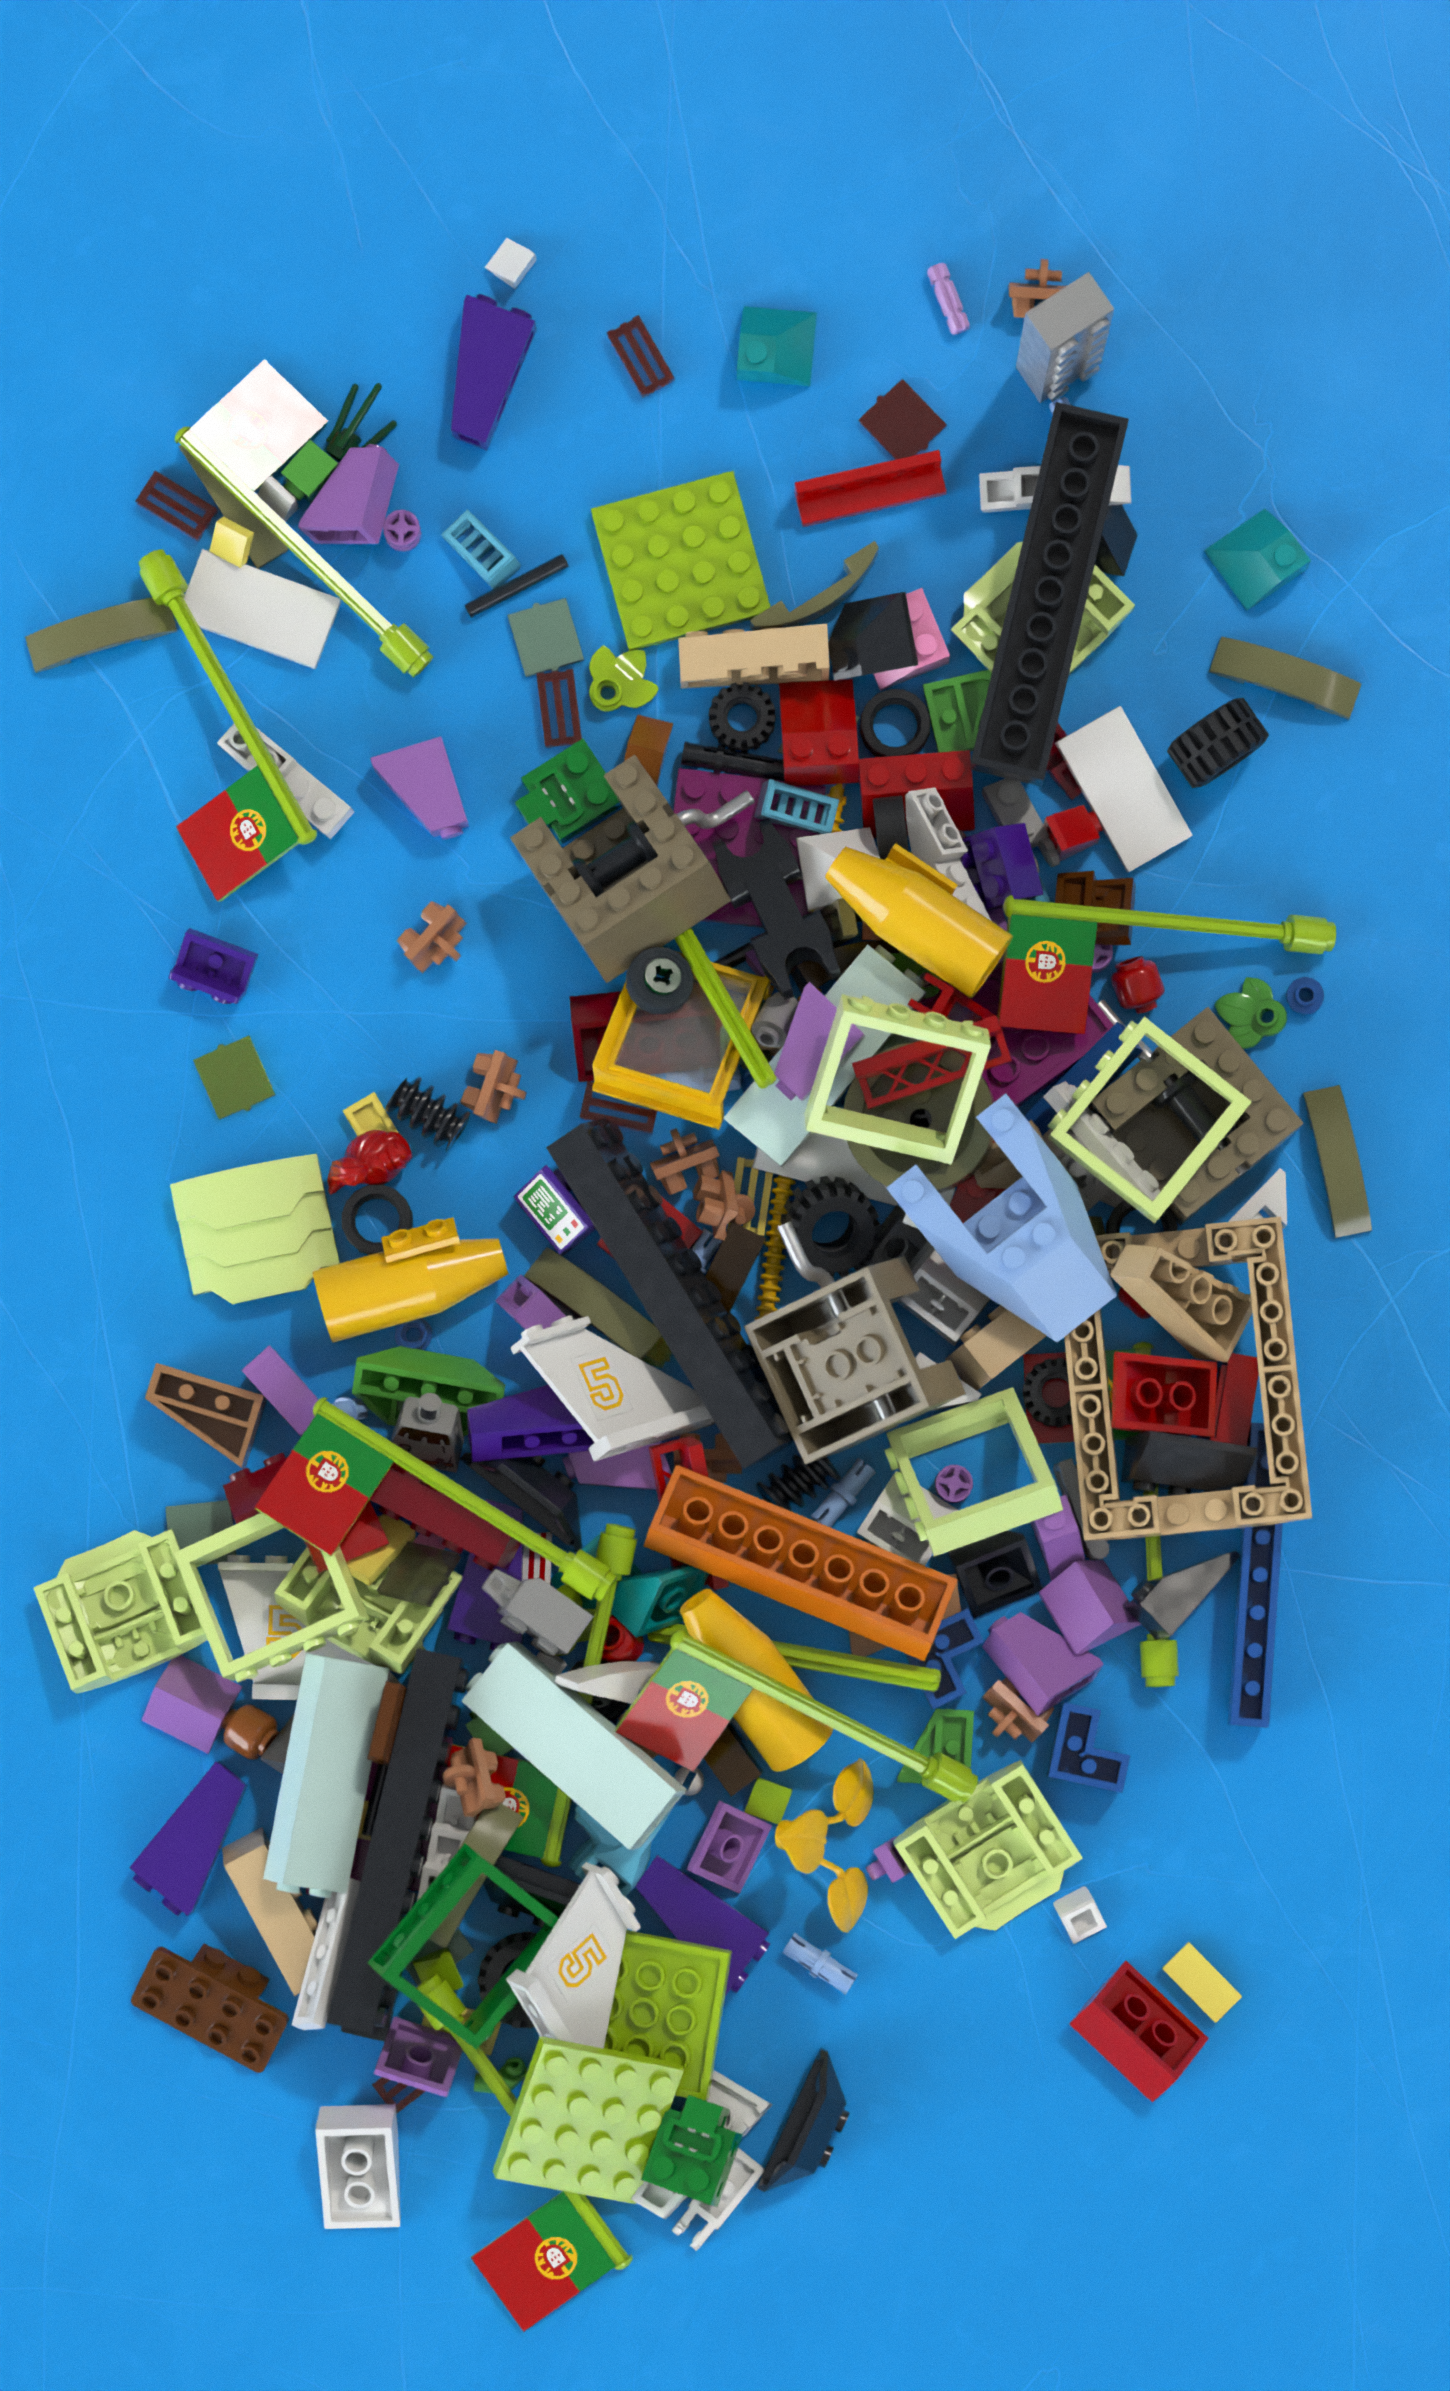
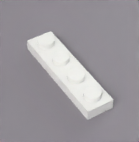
(1095, 1135)
(325, 1959)

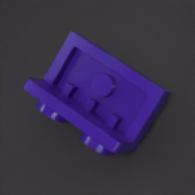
(213, 967)

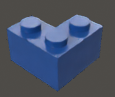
(953, 1637)
(1076, 1759)

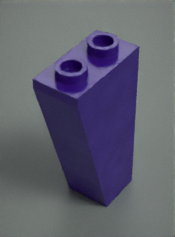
(488, 365)
(524, 1427)
(474, 1610)
(189, 1843)
(702, 1917)

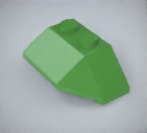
(401, 1372)

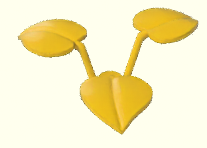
(806, 1835)

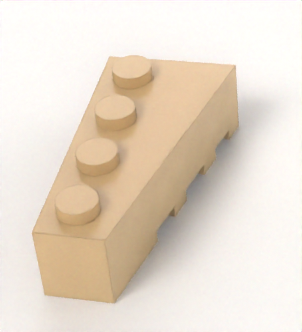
(754, 656)
(1184, 1300)
(993, 1348)
(277, 1913)

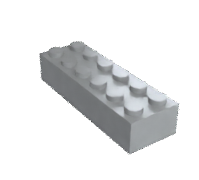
(1064, 338)

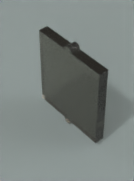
(418, 1574)

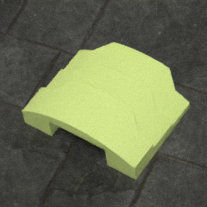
(988, 601)
(255, 1228)
(120, 1610)
(393, 1625)
(989, 1854)

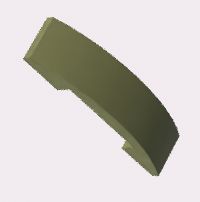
(264, 545)
(856, 567)
(99, 631)
(1285, 675)
(1338, 1161)
(590, 1298)
(488, 1838)

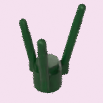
(342, 439)

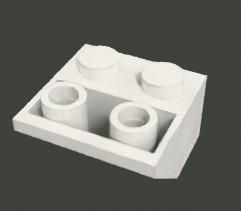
(944, 1300)
(892, 1528)

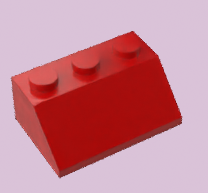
(904, 773)
(1139, 2031)

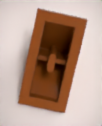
(649, 744)

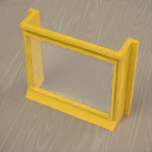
(680, 1058)

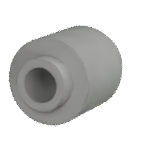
(774, 1021)

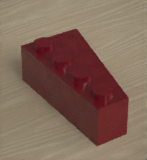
(435, 1513)

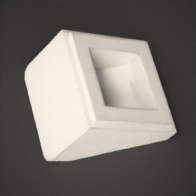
(511, 262)
(278, 498)
(1079, 1914)

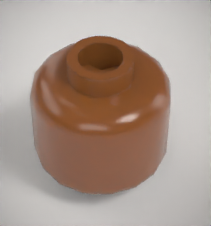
(249, 1731)

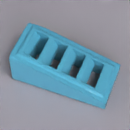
(498, 566)
(800, 795)

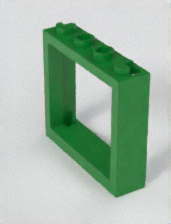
(426, 1918)

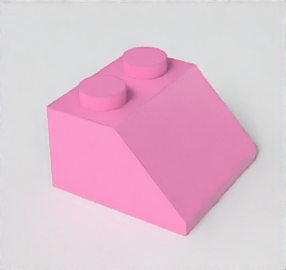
(928, 641)

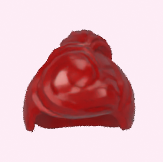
(370, 1160)

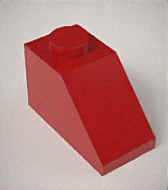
(1073, 830)

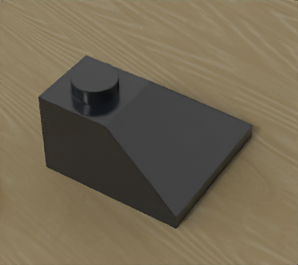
(872, 637)
(995, 1571)

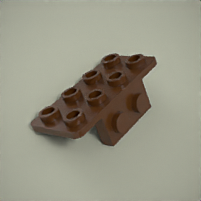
(213, 2003)

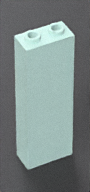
(775, 1121)
(572, 1744)
(325, 1776)

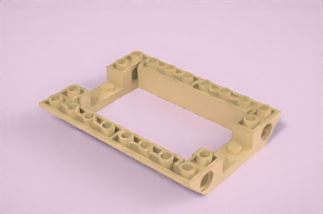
(1288, 1498)

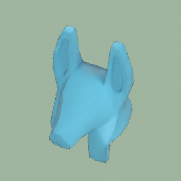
(610, 1852)

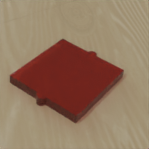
(902, 422)

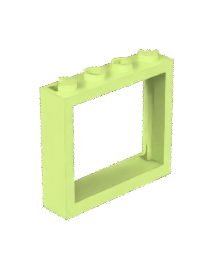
(1087, 1092)
(885, 1132)
(987, 1516)
(280, 1651)

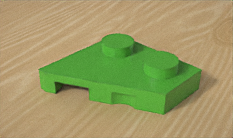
(956, 709)
(946, 1732)

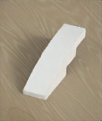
(611, 1680)
(446, 1836)

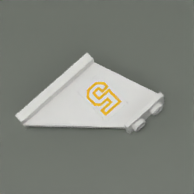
(609, 1390)
(262, 1622)
(577, 1968)

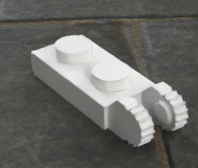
(741, 2178)

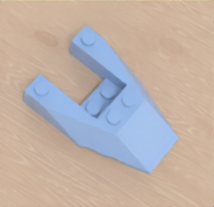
(1027, 1245)

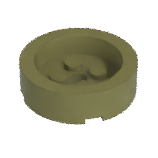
(940, 1102)

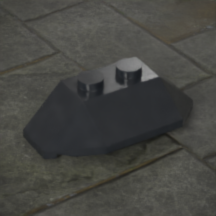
(536, 1492)
(549, 1889)
(808, 2128)

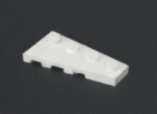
(744, 2113)

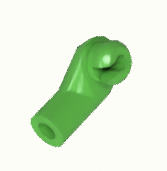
(512, 2072)

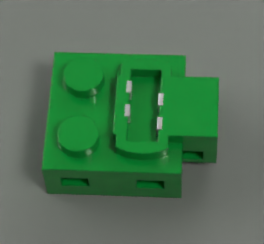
(568, 792)
(693, 2151)

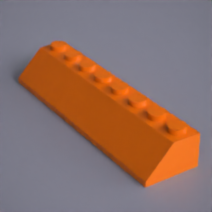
(800, 1562)

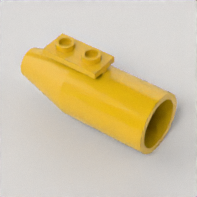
(920, 916)
(411, 1279)
(775, 1729)

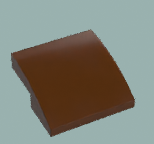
(1086, 890)
(387, 1723)

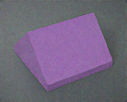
(1088, 1605)
(191, 1703)
(729, 1847)
(419, 2057)

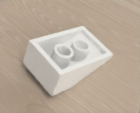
(359, 2166)

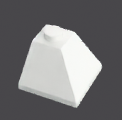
(817, 855)

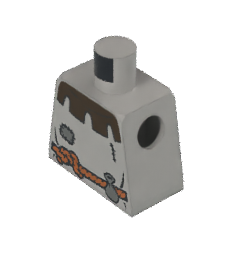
(430, 1431)

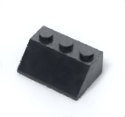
(1184, 1464)

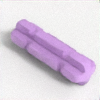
(948, 298)

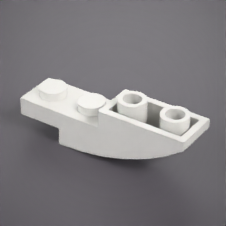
(1016, 489)
(317, 802)
(939, 842)

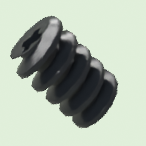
(428, 1112)
(797, 1482)

